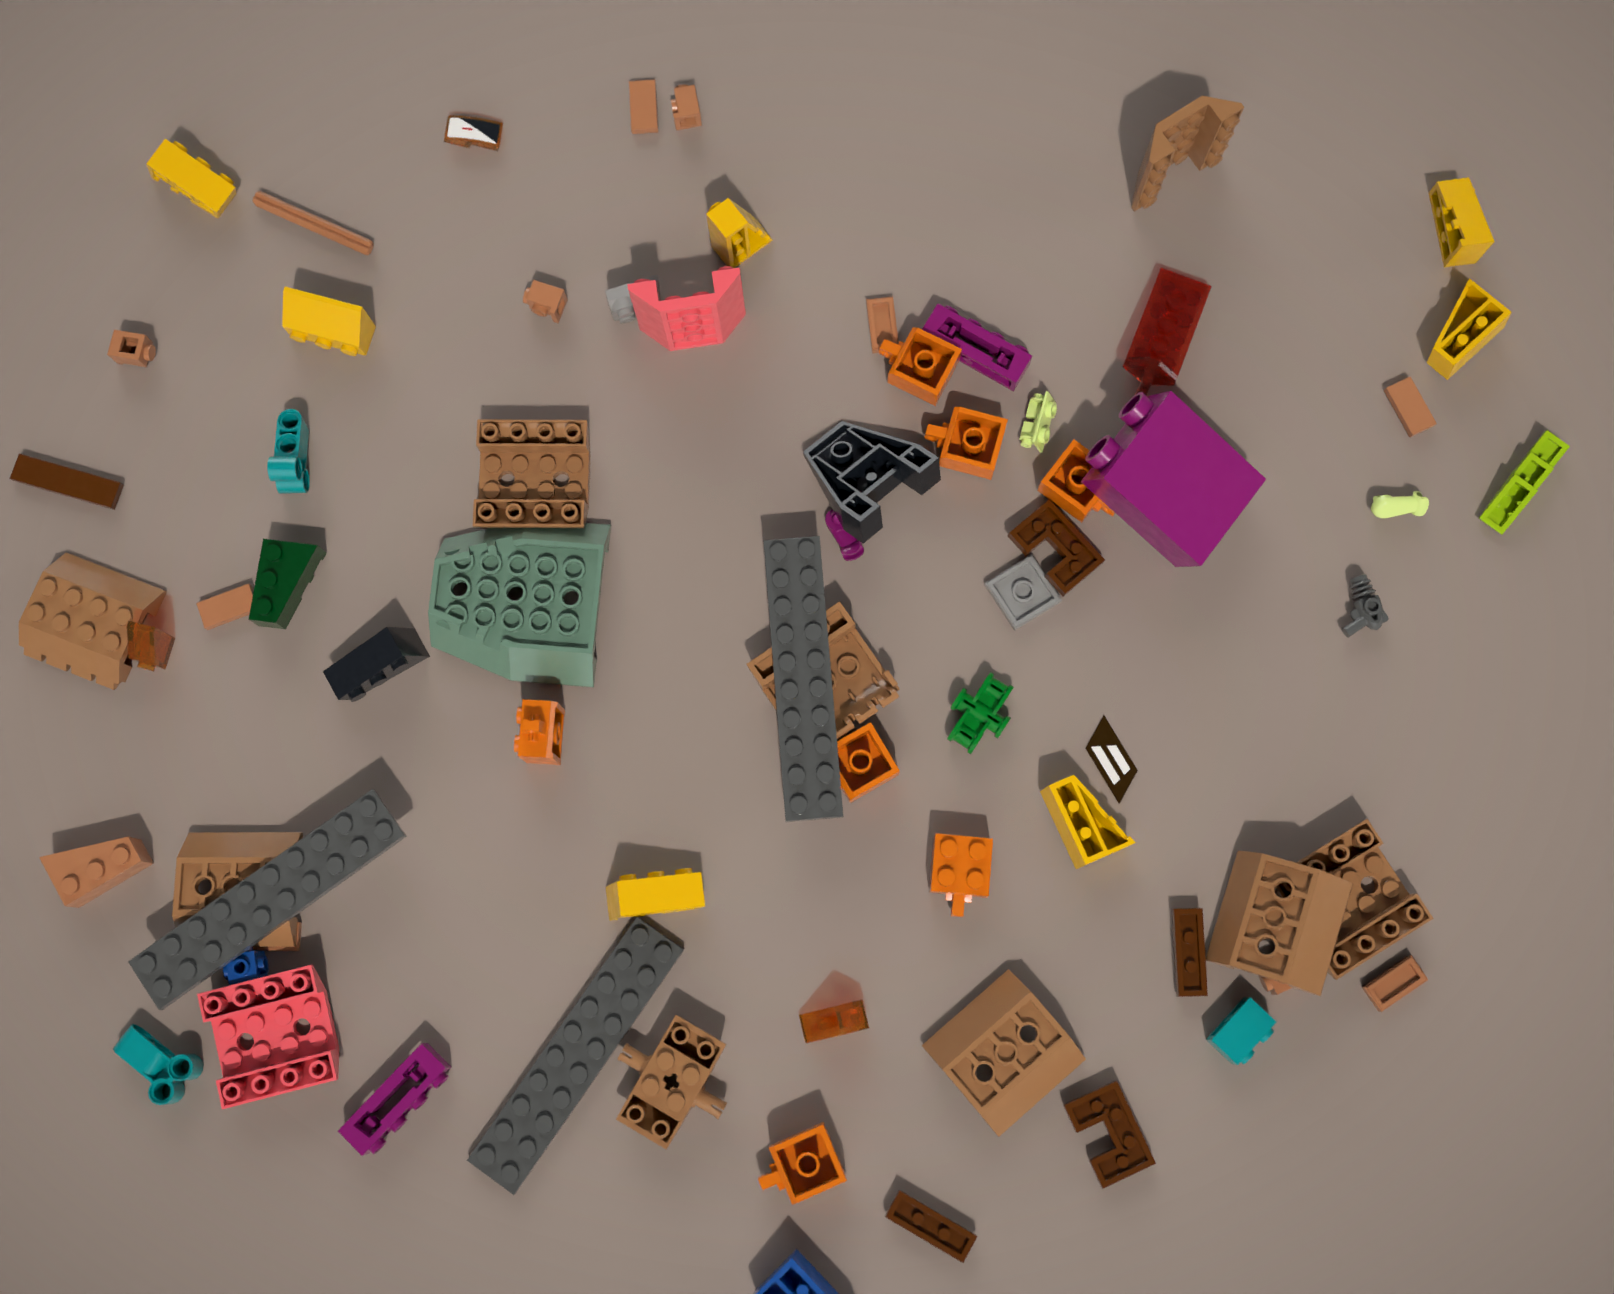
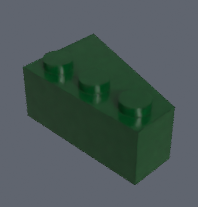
(281, 580)

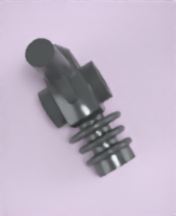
(1367, 609)

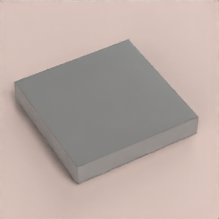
(1023, 592)

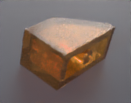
(148, 646)
(834, 1021)

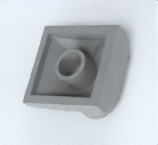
(620, 301)

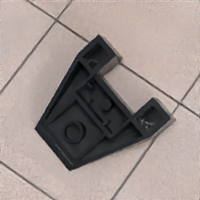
(861, 468)

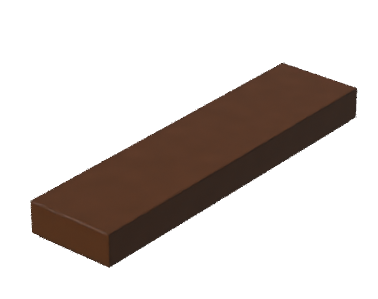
(66, 481)

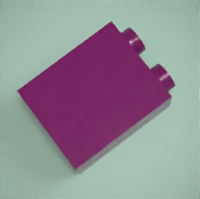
(1171, 478)

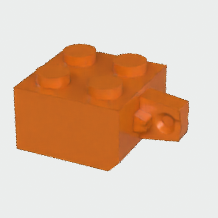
(921, 364)
(969, 441)
(1064, 484)
(540, 732)
(864, 762)
(960, 869)
(804, 1164)

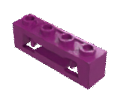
(1012, 360)
(360, 1135)

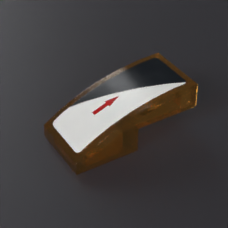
(473, 131)

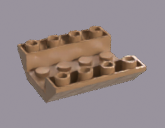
(1193, 131)
(535, 456)
(226, 861)
(1370, 919)
(1300, 925)
(990, 1035)

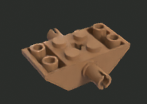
(653, 1106)

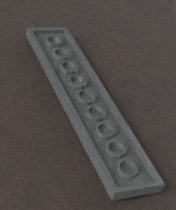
(803, 679)
(266, 899)
(575, 1056)

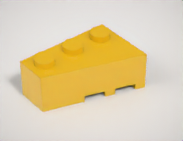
(191, 177)
(1459, 222)
(734, 232)
(1469, 328)
(1082, 822)
(655, 894)

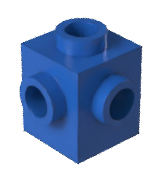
(255, 967)

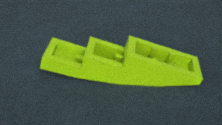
(1524, 482)

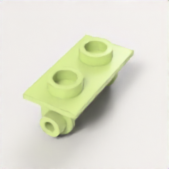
(1042, 410)

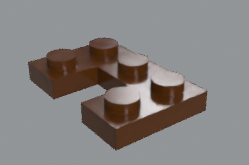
(1077, 553)
(1130, 1148)

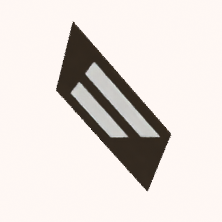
(1111, 759)

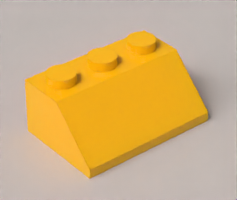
(326, 322)

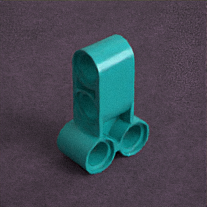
(290, 468)
(157, 1064)

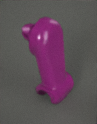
(850, 546)

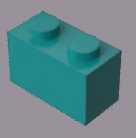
(1242, 1031)

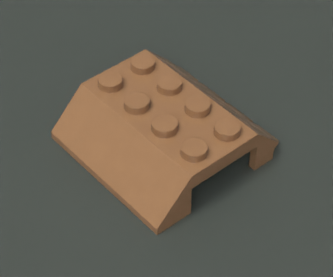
(82, 618)
(856, 673)

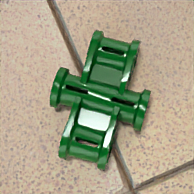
(980, 713)

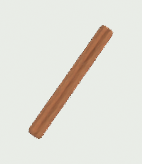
(313, 223)

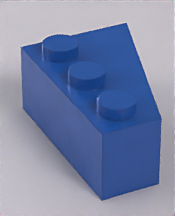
(796, 1276)

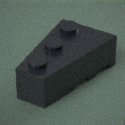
(375, 662)

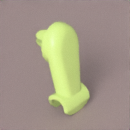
(1388, 506)

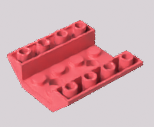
(690, 320)
(280, 1055)

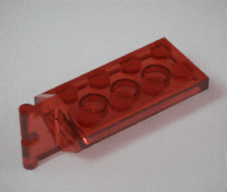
(1165, 330)

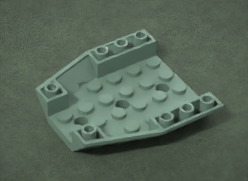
(529, 637)

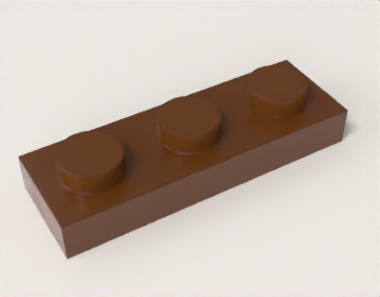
(1189, 952)
(931, 1226)

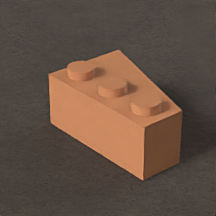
(95, 869)

